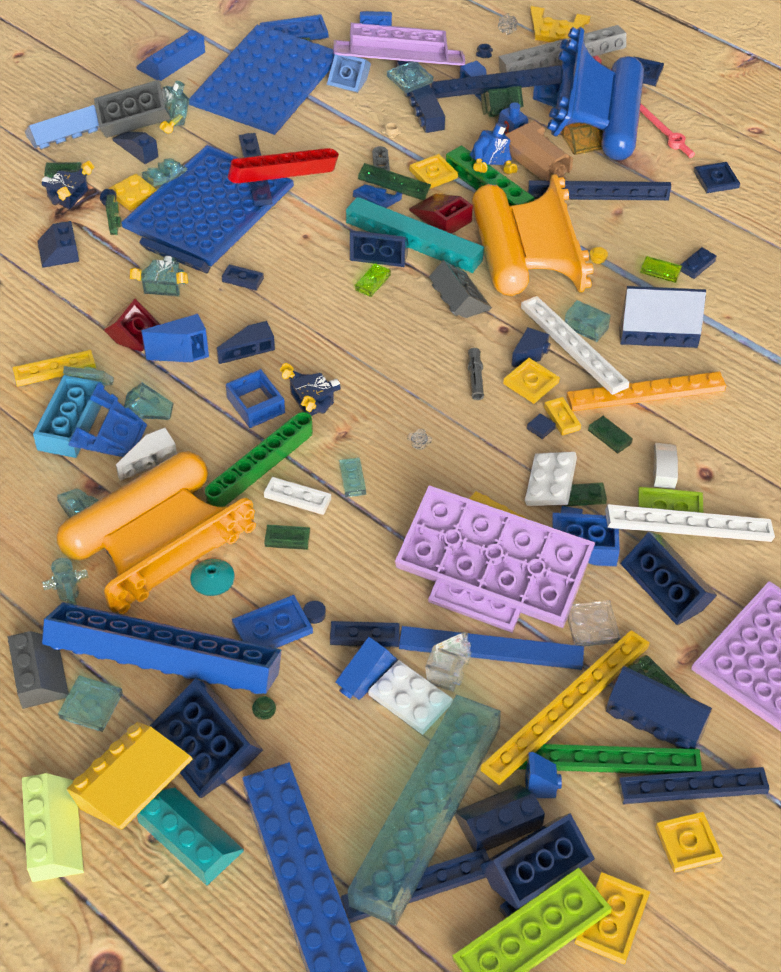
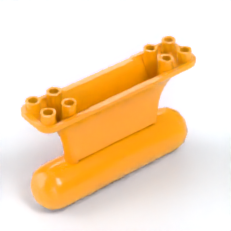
(529, 237)
(154, 528)

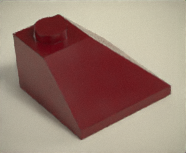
(127, 325)

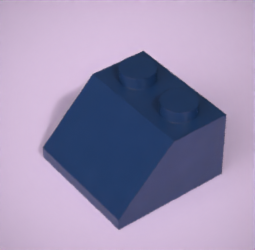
(58, 245)

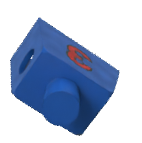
(512, 118)

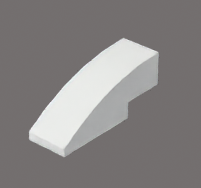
(665, 466)

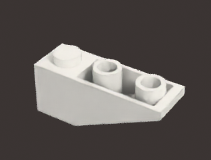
(147, 454)

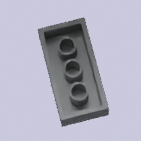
(132, 108)

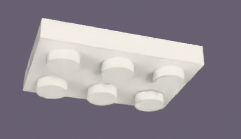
(551, 479)
(410, 697)

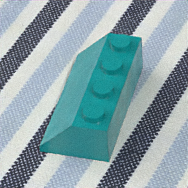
(189, 834)

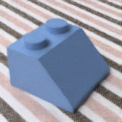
(348, 72)

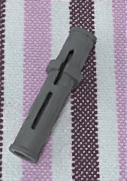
(475, 368)

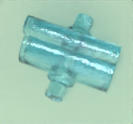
(65, 580)

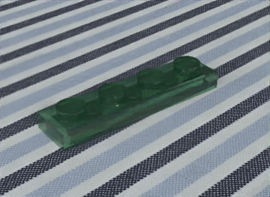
(394, 181)

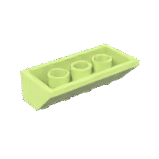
(51, 828)

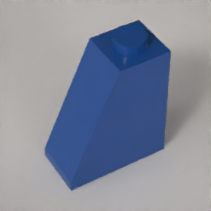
(365, 669)

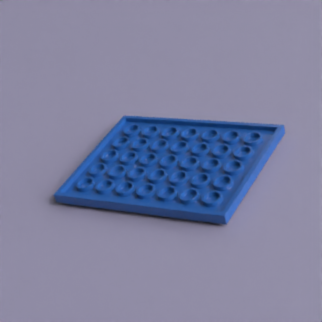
(264, 79)
(202, 208)

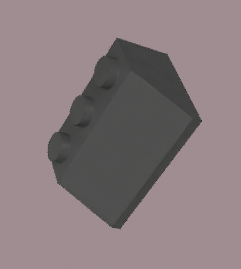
(458, 291)
(36, 670)

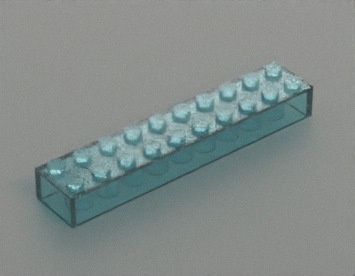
(424, 811)

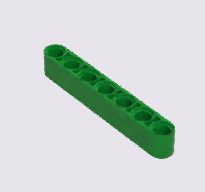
(259, 460)

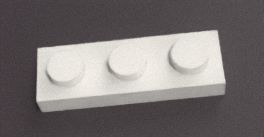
(297, 495)

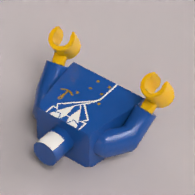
(493, 149)

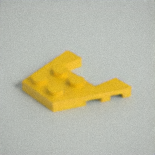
(554, 30)

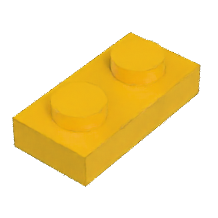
(562, 415)

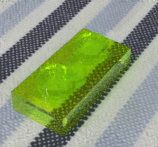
(661, 269)
(372, 280)

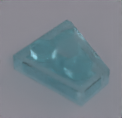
(75, 501)

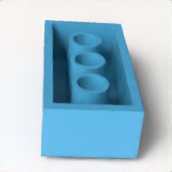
(66, 410)

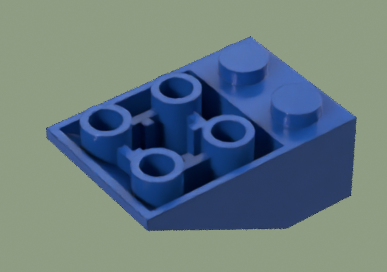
(176, 340)

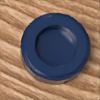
(315, 611)

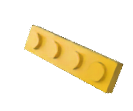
(51, 367)

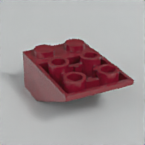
(444, 212)

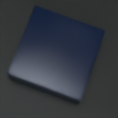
(541, 426)

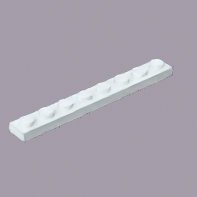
(575, 345)
(689, 523)

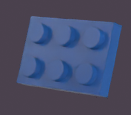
(274, 624)

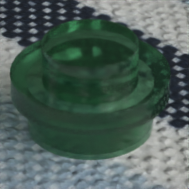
(264, 708)

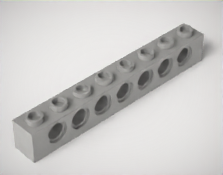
(547, 55)

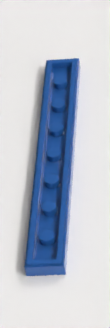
(498, 648)

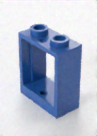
(261, 412)

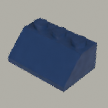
(378, 248)
(500, 818)

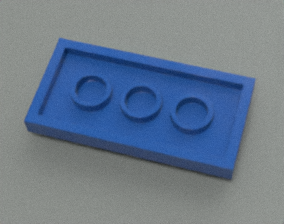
(301, 27)

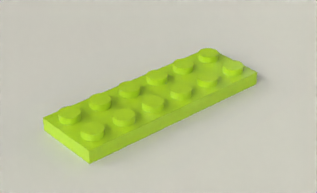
(536, 928)

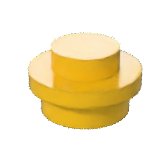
(598, 255)

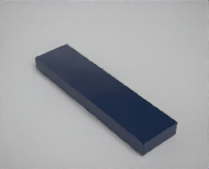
(176, 255)

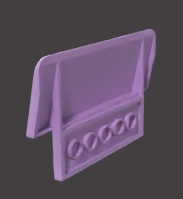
(398, 44)

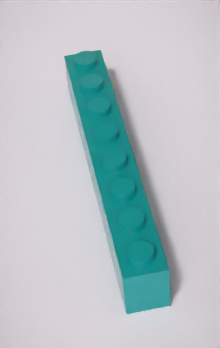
(420, 236)

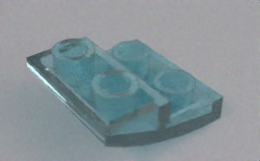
(167, 172)

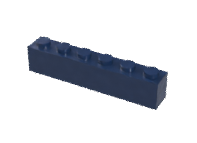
(426, 107)

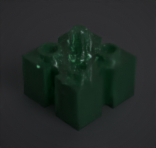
(499, 99)

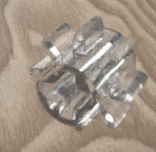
(507, 24)

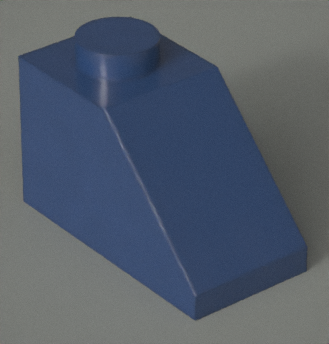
(531, 345)

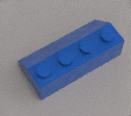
(173, 56)

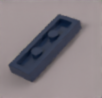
(356, 633)

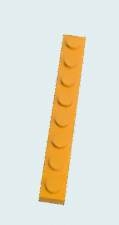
(647, 391)

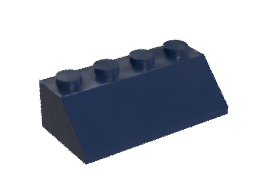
(668, 578)
(658, 709)
(537, 861)

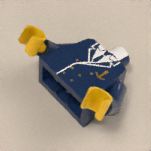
(67, 187)
(310, 390)

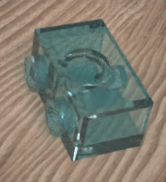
(587, 320)

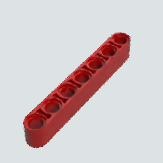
(282, 165)

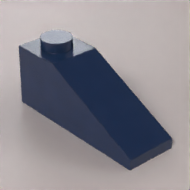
(139, 145)
(248, 342)

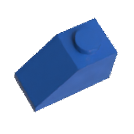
(542, 776)

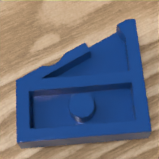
(377, 195)

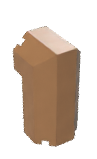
(537, 152)

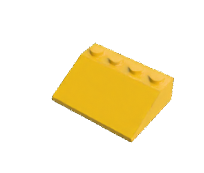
(128, 775)

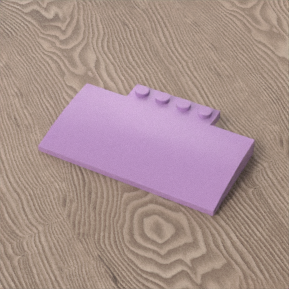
(493, 561)

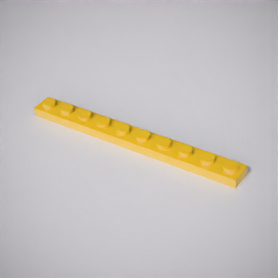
(563, 707)

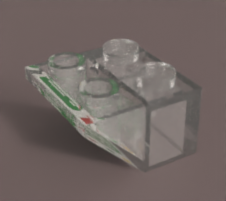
(447, 662)

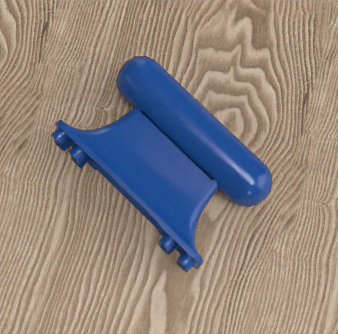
(599, 96)

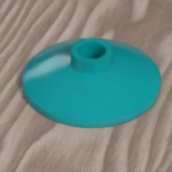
(215, 583)

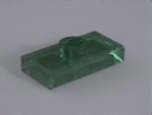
(52, 168)

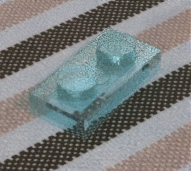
(352, 477)

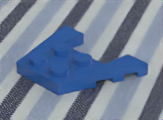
(118, 432)

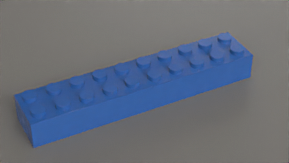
(162, 647)
(301, 872)

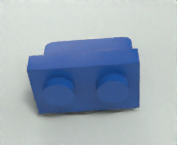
(376, 18)

